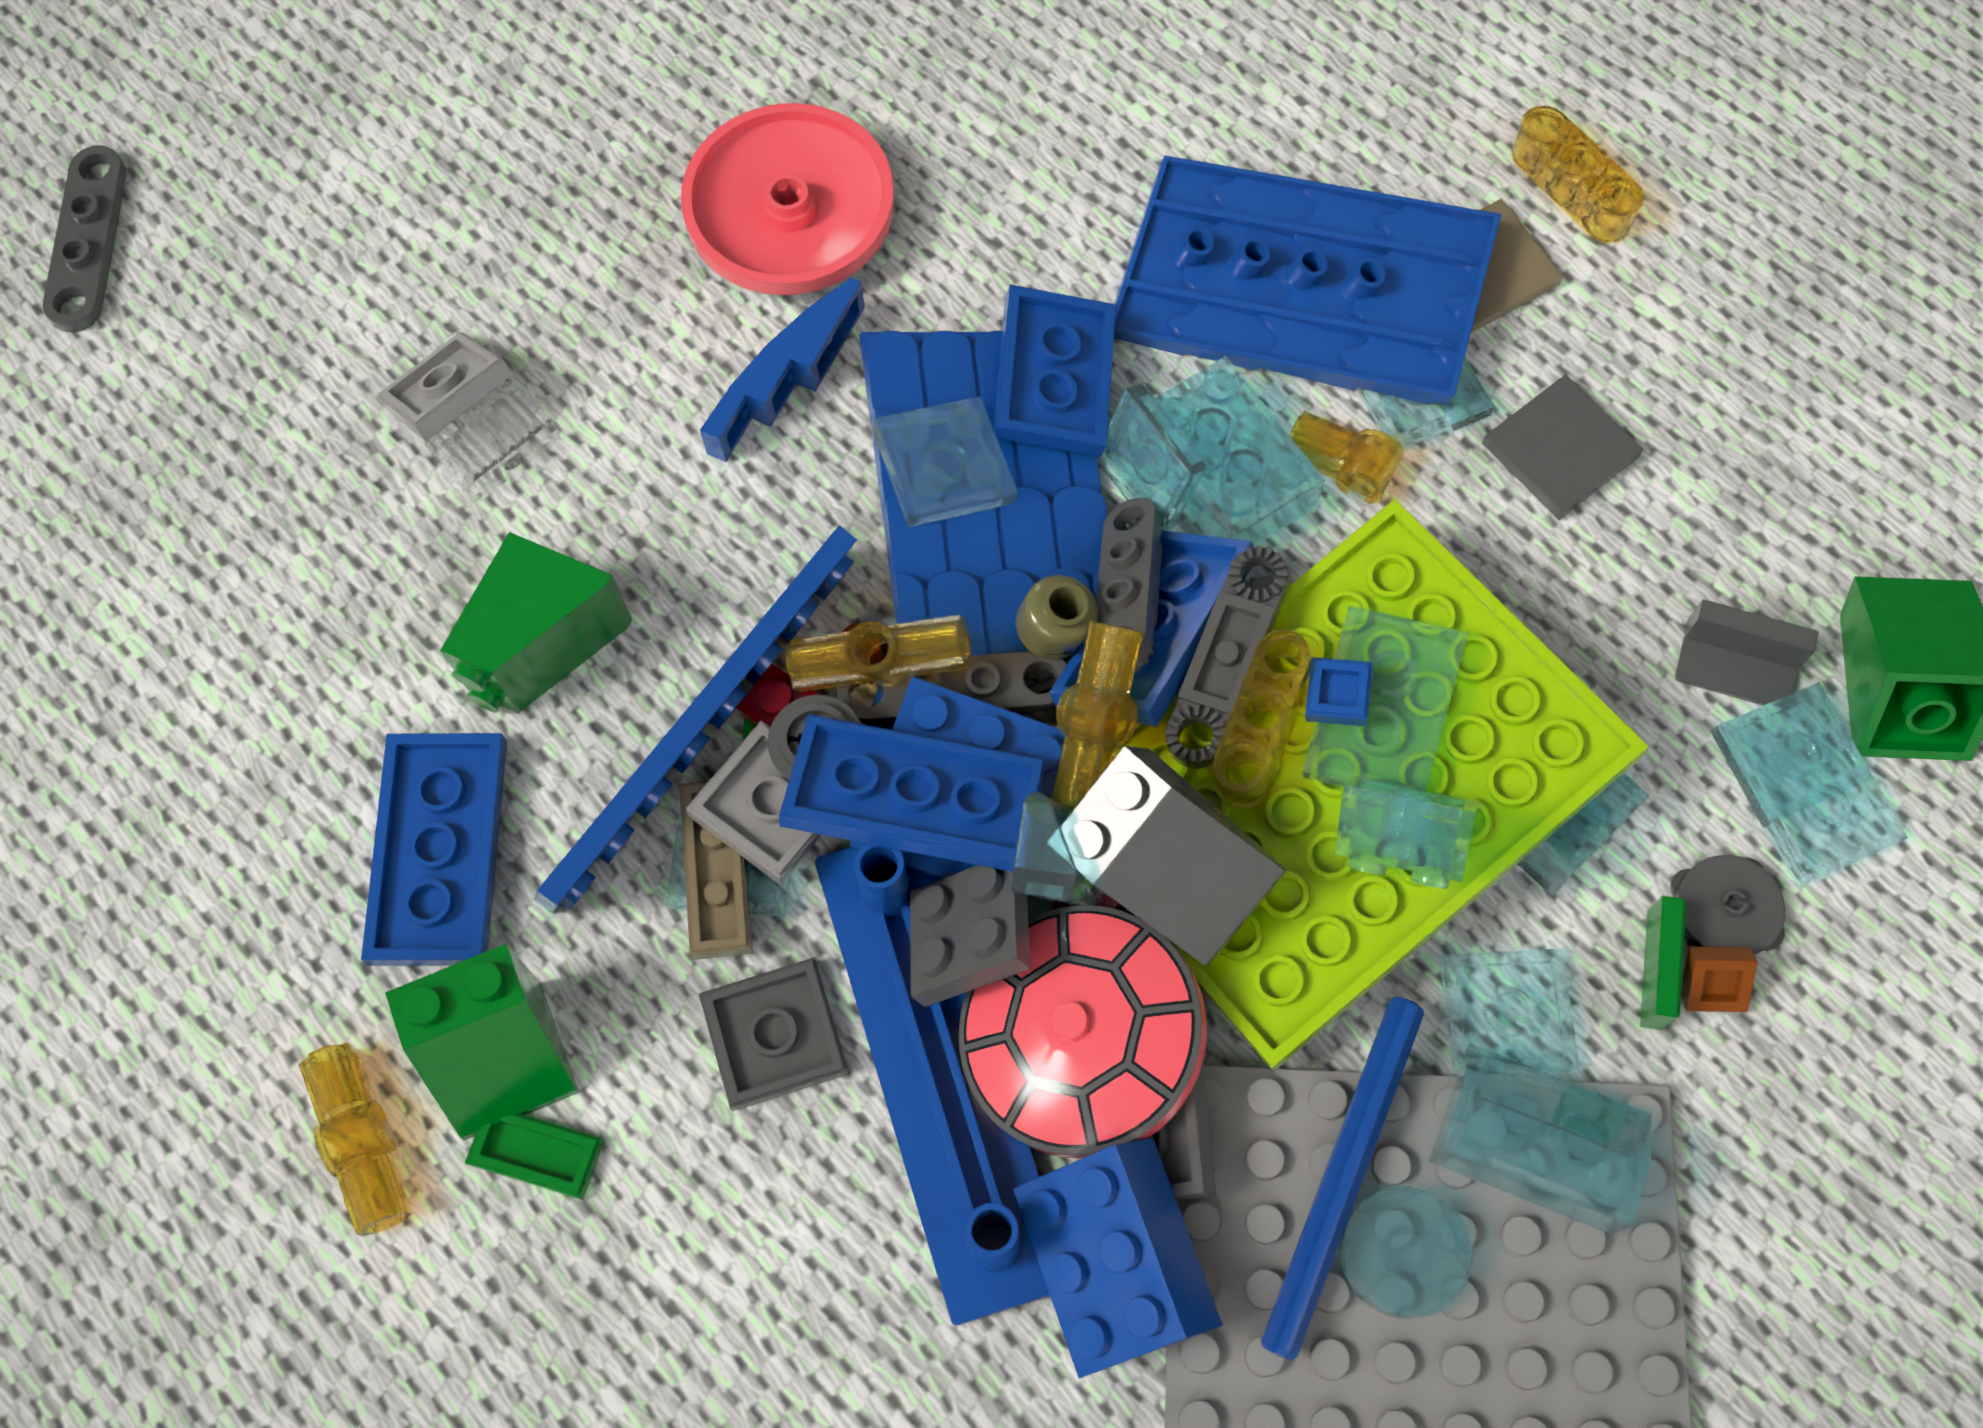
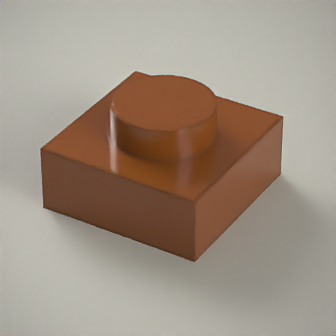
(1718, 979)

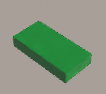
(1663, 963)
(537, 1154)

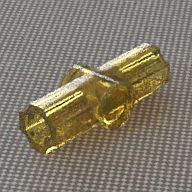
(913, 650)
(1097, 710)
(354, 1139)

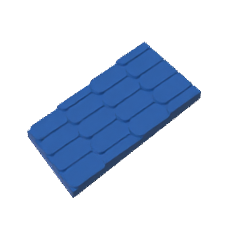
(1306, 279)
(992, 557)

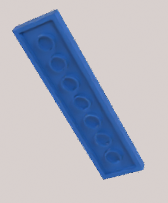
(685, 738)

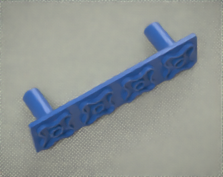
(951, 1149)

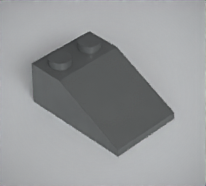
(1168, 854)

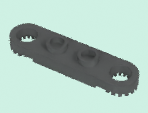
(84, 239)
(1131, 571)
(1225, 652)
(990, 678)

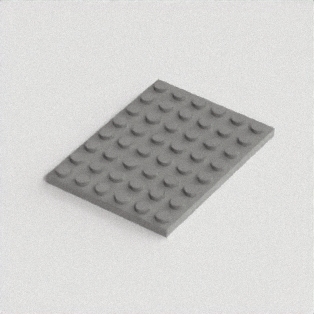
(1542, 1336)

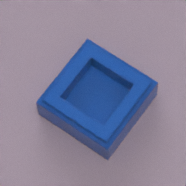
(1339, 691)

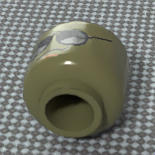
(1056, 616)

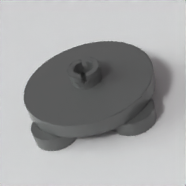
(1731, 904)

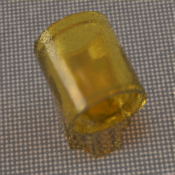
(1354, 460)

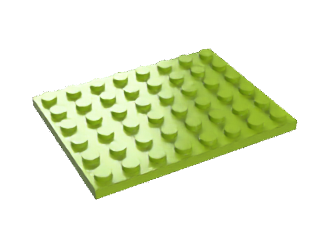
(1514, 739)

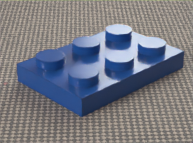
(1055, 371)

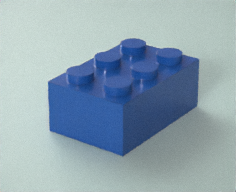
(1116, 1256)

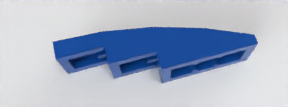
(795, 356)

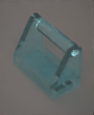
(1043, 859)

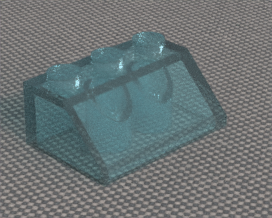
(1545, 1140)

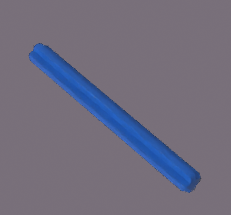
(1342, 1179)

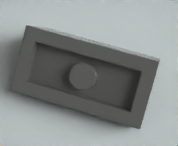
(1742, 653)

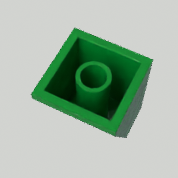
(531, 624)
(1914, 667)
(483, 1040)

